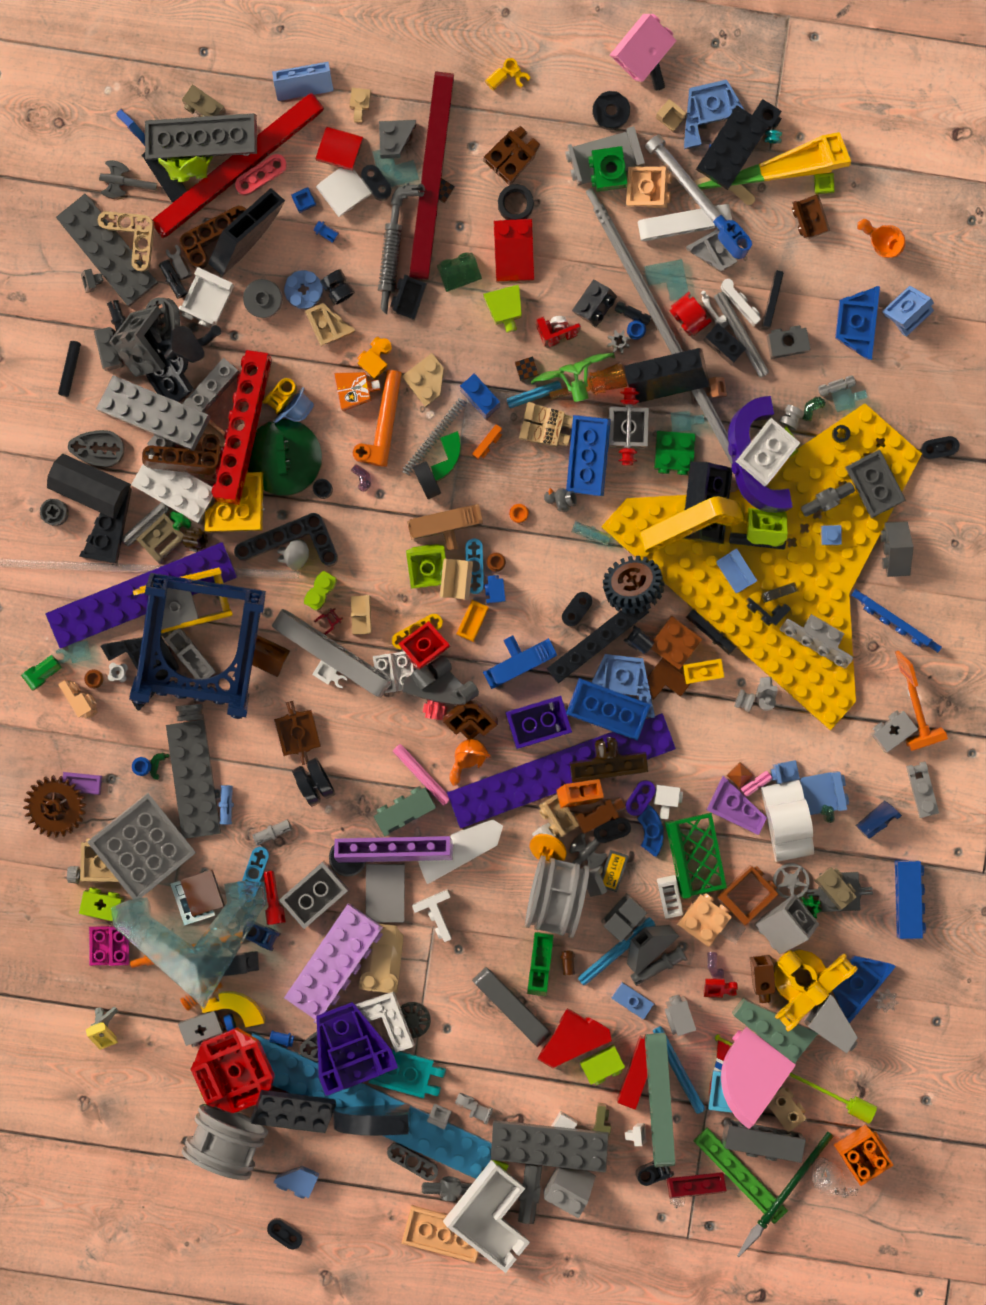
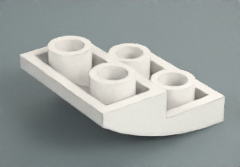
(343, 190)
(396, 667)

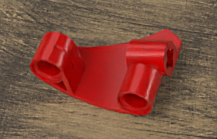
(573, 1038)

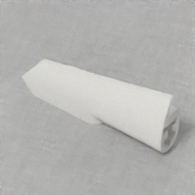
(466, 846)

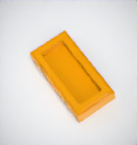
(472, 620)

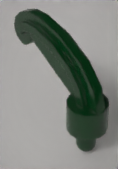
(155, 763)

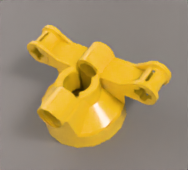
(822, 983)

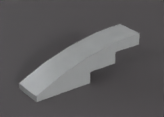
(188, 654)

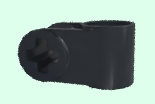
(639, 640)
(656, 1173)

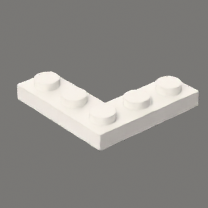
(391, 1013)

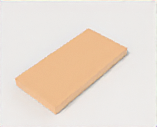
(428, 1232)

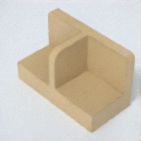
(361, 615)

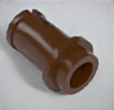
(568, 962)

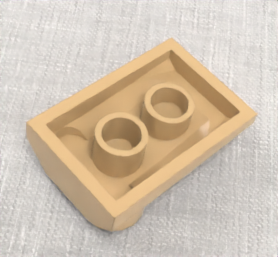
(382, 966)

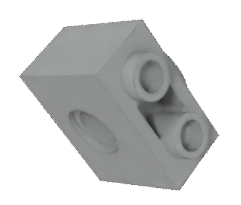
(679, 1016)

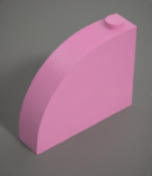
(752, 1076)

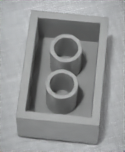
(314, 894)

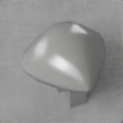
(295, 554)

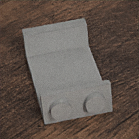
(579, 154)

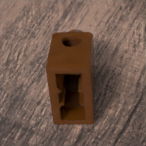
(762, 977)

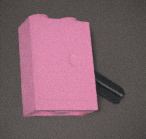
(643, 49)

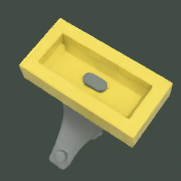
(99, 1031)

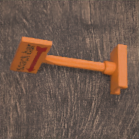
(926, 736)

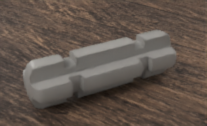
(837, 386)

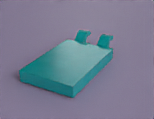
(411, 1075)

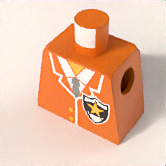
(354, 389)

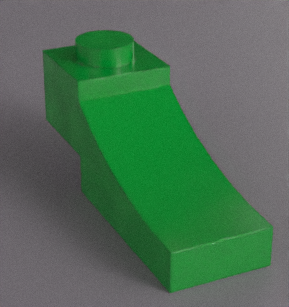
(540, 964)

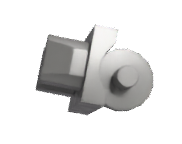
(766, 694)

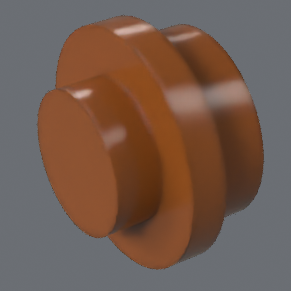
(496, 562)
(93, 678)

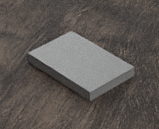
(385, 892)

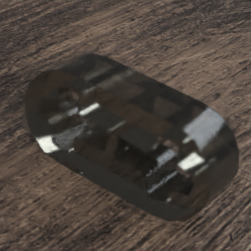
(779, 592)

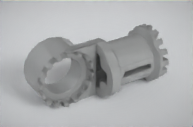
(477, 1111)

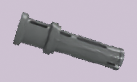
(667, 961)

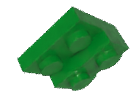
(674, 452)

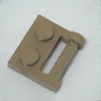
(156, 534)

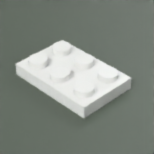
(767, 452)

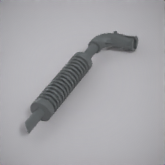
(392, 243)

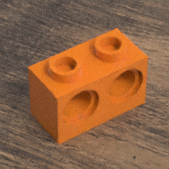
(580, 793)

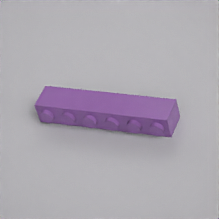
(393, 849)

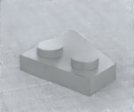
(712, 251)

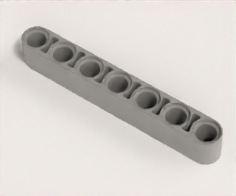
(331, 653)

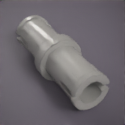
(272, 832)

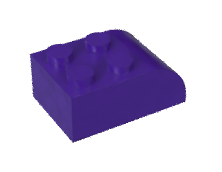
(538, 722)

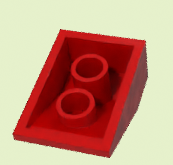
(514, 250)

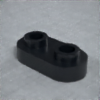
(375, 182)
(939, 447)
(577, 609)
(612, 830)
(283, 1235)

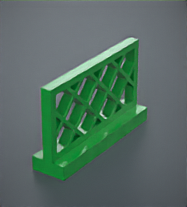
(679, 858)

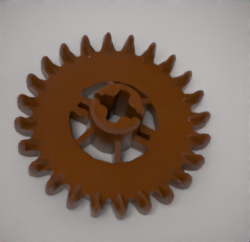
(37, 798)

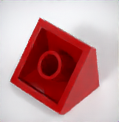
(423, 645)

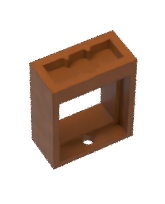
(770, 886)

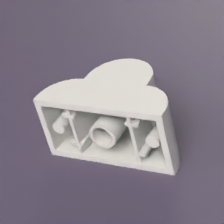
(788, 820)

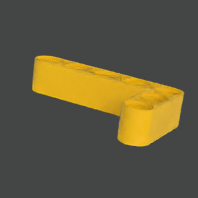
(710, 511)

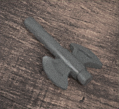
(116, 179)
(586, 852)

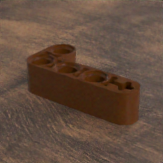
(200, 242)
(181, 455)

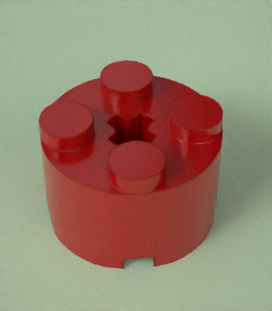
(690, 314)

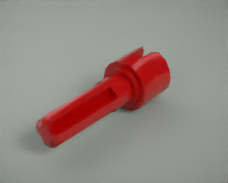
(275, 912)

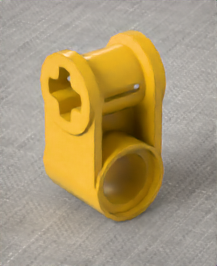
(280, 396)

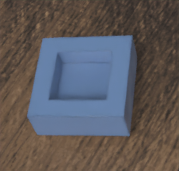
(831, 535)

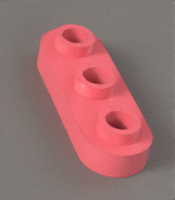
(266, 167)

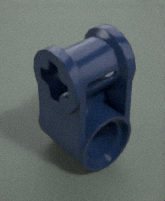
(262, 936)

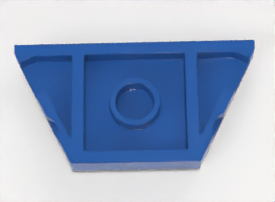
(858, 321)
(860, 987)

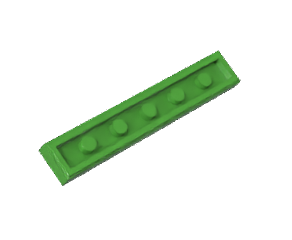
(738, 1173)

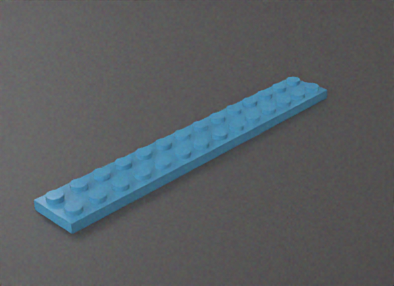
(448, 1146)

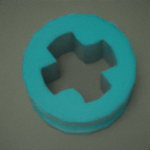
(773, 137)

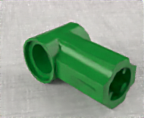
(38, 674)

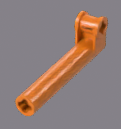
(379, 452)

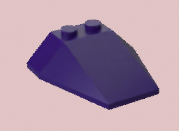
(349, 1050)

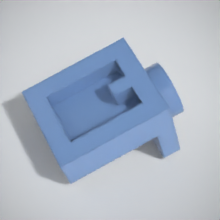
(785, 772)

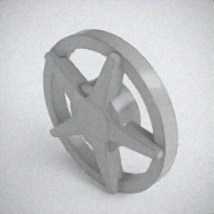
(791, 880)

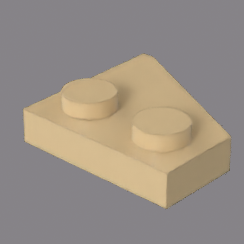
(327, 325)

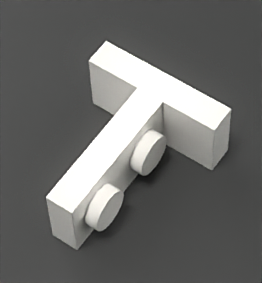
(435, 913)

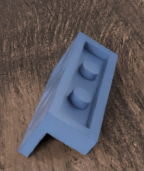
(302, 81)

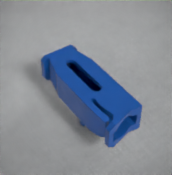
(519, 661)

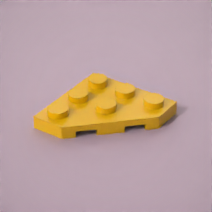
(242, 517)

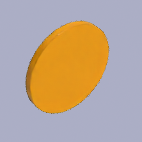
(547, 846)

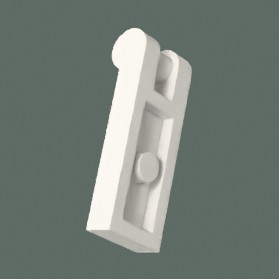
(739, 302)

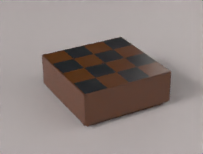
(445, 190)
(526, 368)

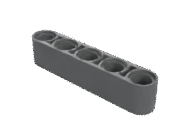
(511, 1006)

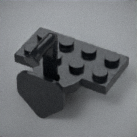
(171, 380)

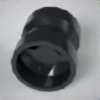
(321, 486)

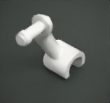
(706, 301)

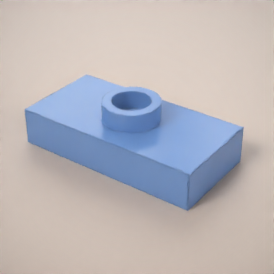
(632, 1000)

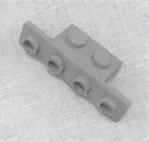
(820, 638)

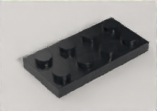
(732, 147)
(293, 1111)

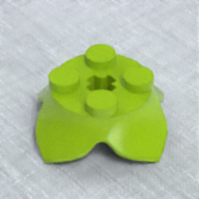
(183, 168)

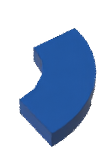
(652, 830)

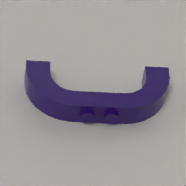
(739, 438)

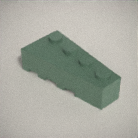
(773, 1031)

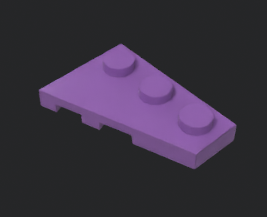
(735, 807)

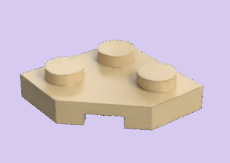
(426, 379)

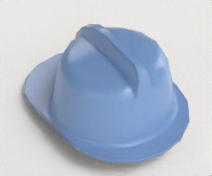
(297, 409)

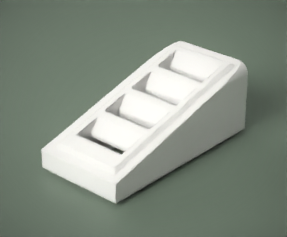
(667, 881)

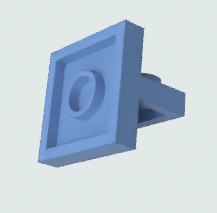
(909, 310)

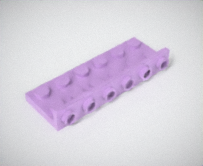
(334, 962)

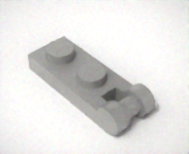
(922, 790)

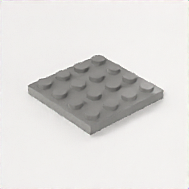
(141, 847)

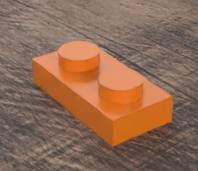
(483, 449)

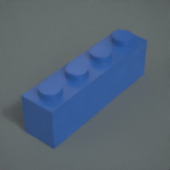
(909, 899)

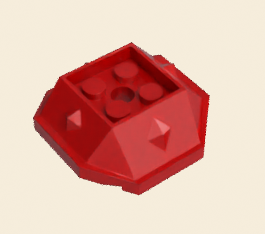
(216, 1075)

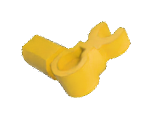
(509, 67)

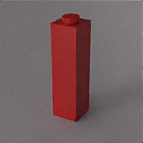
(635, 1077)

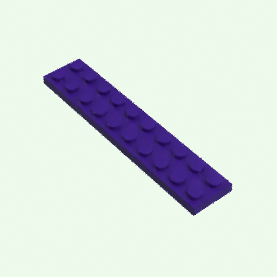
(120, 605)

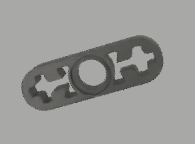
(427, 1164)

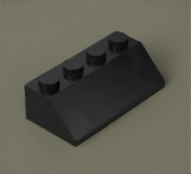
(668, 375)
(705, 482)

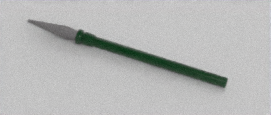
(757, 1230)

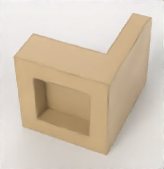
(671, 115)

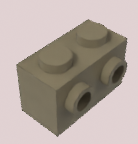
(201, 103)
(835, 888)

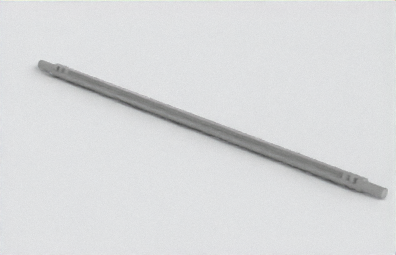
(655, 313)

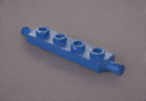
(889, 618)

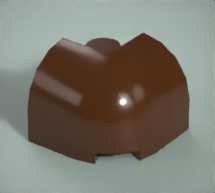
(470, 719)

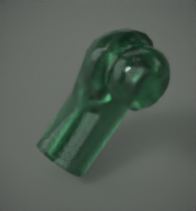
(811, 405)
(828, 812)

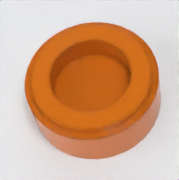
(518, 513)

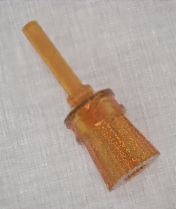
(599, 381)

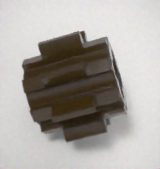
(195, 539)

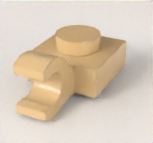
(359, 101)

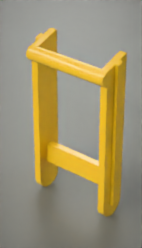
(227, 612)

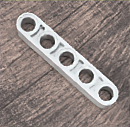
(679, 223)

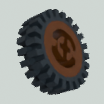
(623, 594)

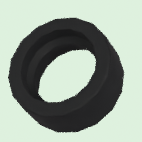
(520, 189)
(427, 480)

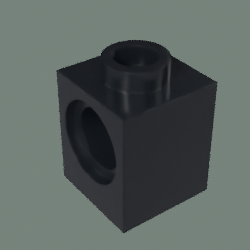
(764, 107)

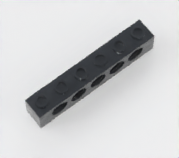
(594, 643)

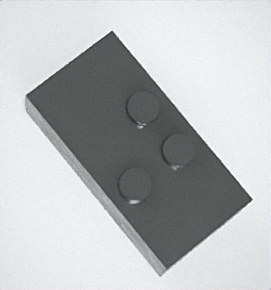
(763, 1141)

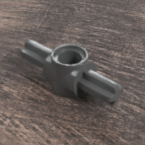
(827, 499)
(448, 1189)

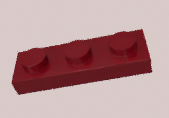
(696, 1185)

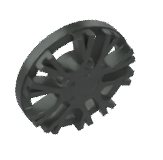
(413, 1019)

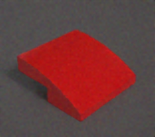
(339, 148)

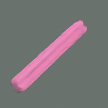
(421, 774)

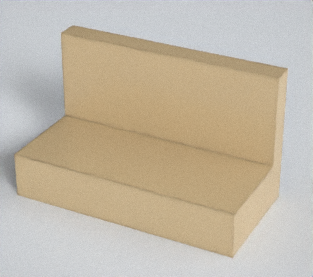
(456, 579)

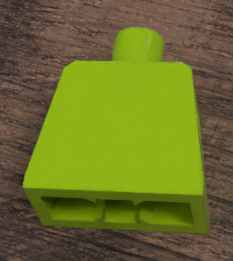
(504, 306)

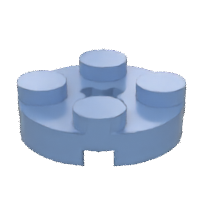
(312, 295)

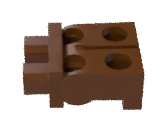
(516, 150)
(600, 815)

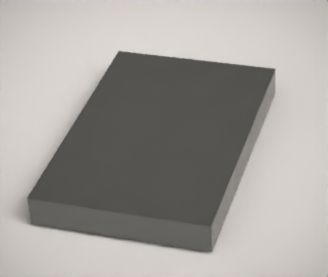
(875, 483)

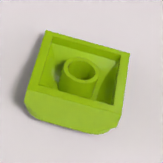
(767, 527)
(425, 565)

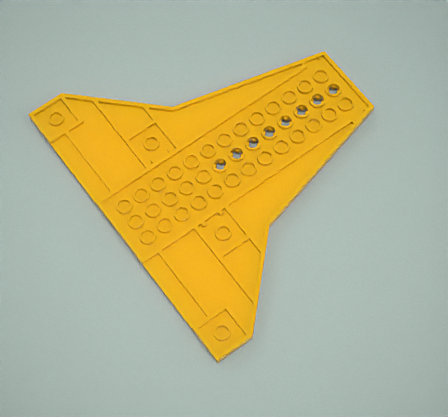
(820, 571)

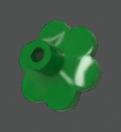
(180, 521)

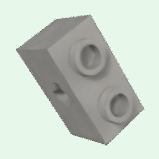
(904, 729)
(209, 1020)

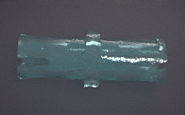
(591, 533)

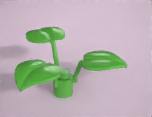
(578, 387)

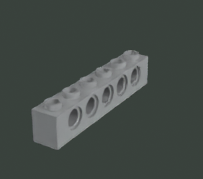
(205, 394)

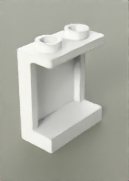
(206, 298)

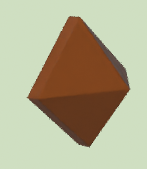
(739, 775)

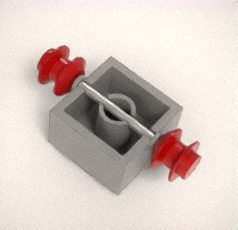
(628, 427)

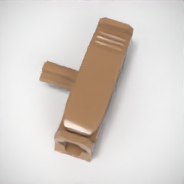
(445, 523)

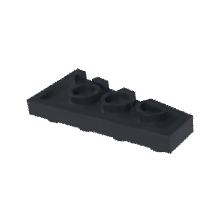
(107, 535)

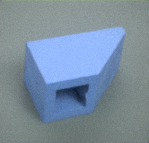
(299, 1180)

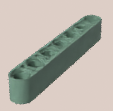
(660, 1099)

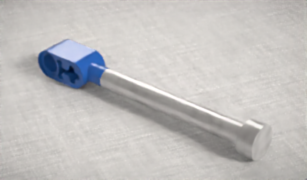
(730, 231)

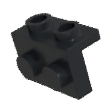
(408, 297)
(595, 303)

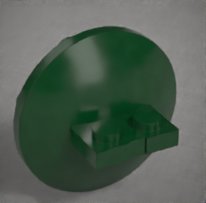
(286, 456)

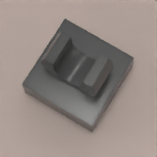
(90, 280)

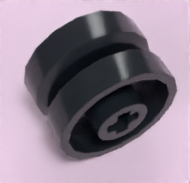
(311, 783)

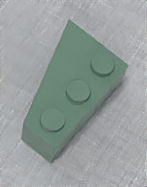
(404, 810)

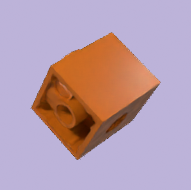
(864, 1154)

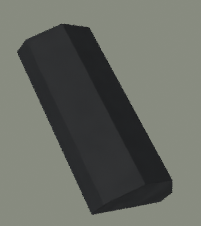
(87, 485)

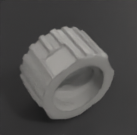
(73, 874)

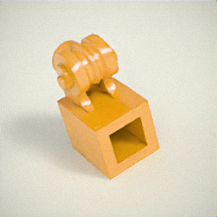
(371, 361)

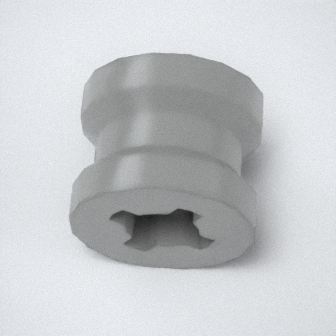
(744, 700)

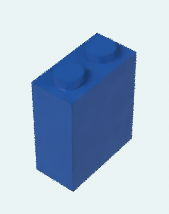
(479, 396)

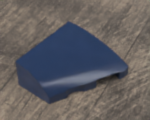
(877, 819)

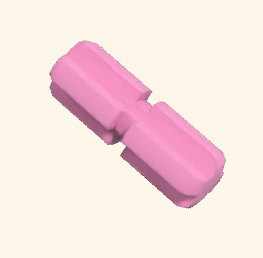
(759, 781)

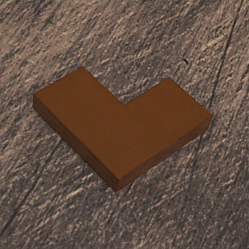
(667, 675)

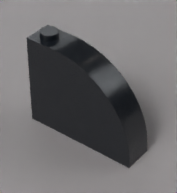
(245, 231)
(373, 1120)

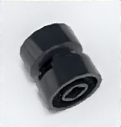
(341, 292)

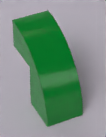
(452, 448)

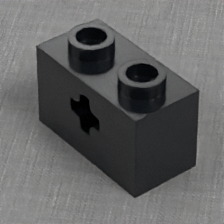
(724, 344)

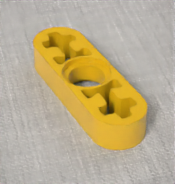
(418, 623)

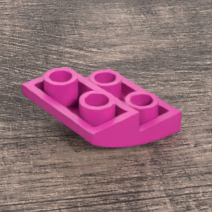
(107, 946)

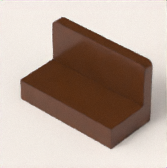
(269, 656)

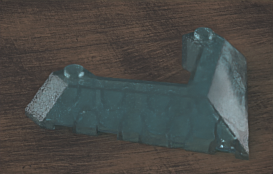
(197, 967)

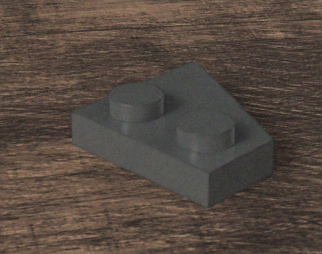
(394, 137)

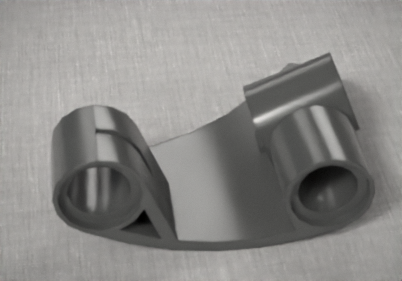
(438, 684)

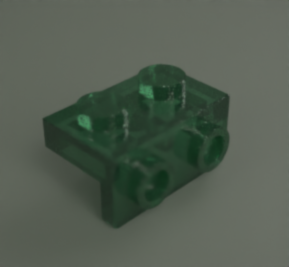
(459, 271)

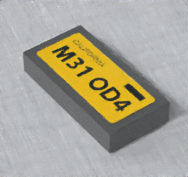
(614, 870)

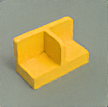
(703, 671)

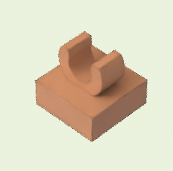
(717, 387)

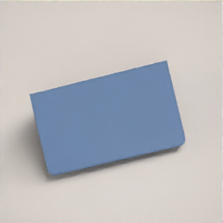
(736, 571)

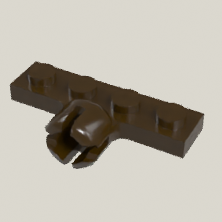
(608, 763)

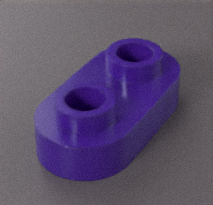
(640, 797)

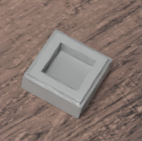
(439, 1116)

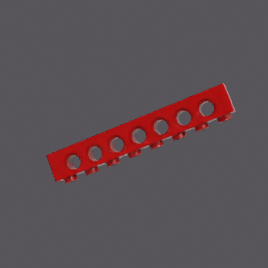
(233, 492)

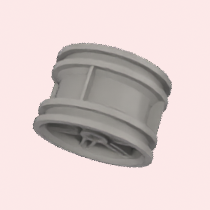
(557, 896)
(224, 1142)

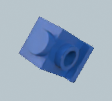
(495, 589)

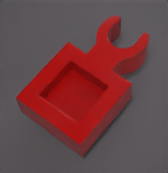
(718, 987)

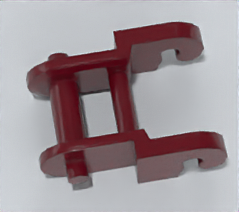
(331, 623)

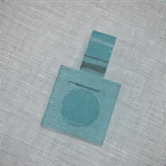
(845, 399)
(682, 421)

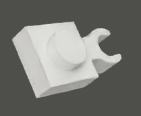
(327, 674)

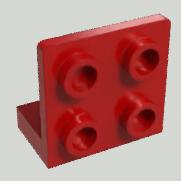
(545, 331)

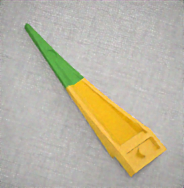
(811, 158)

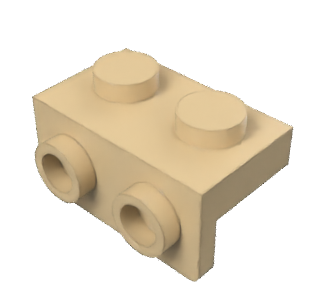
(559, 818)

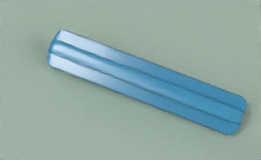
(533, 394)

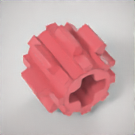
(434, 710)

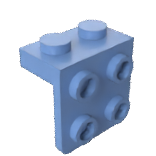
(825, 790)

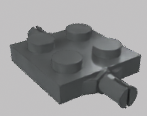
(848, 877)

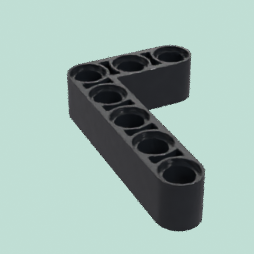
(288, 537)

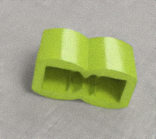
(318, 594)

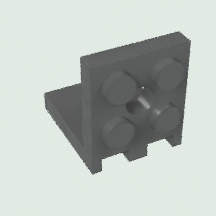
(131, 343)

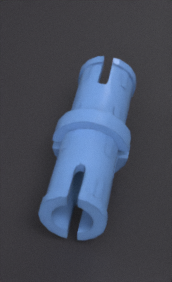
(226, 804)

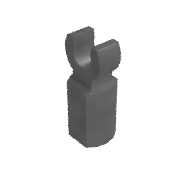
(179, 264)

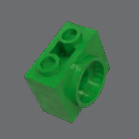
(602, 178)

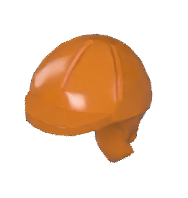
(886, 239)
(467, 755)

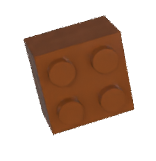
(675, 643)

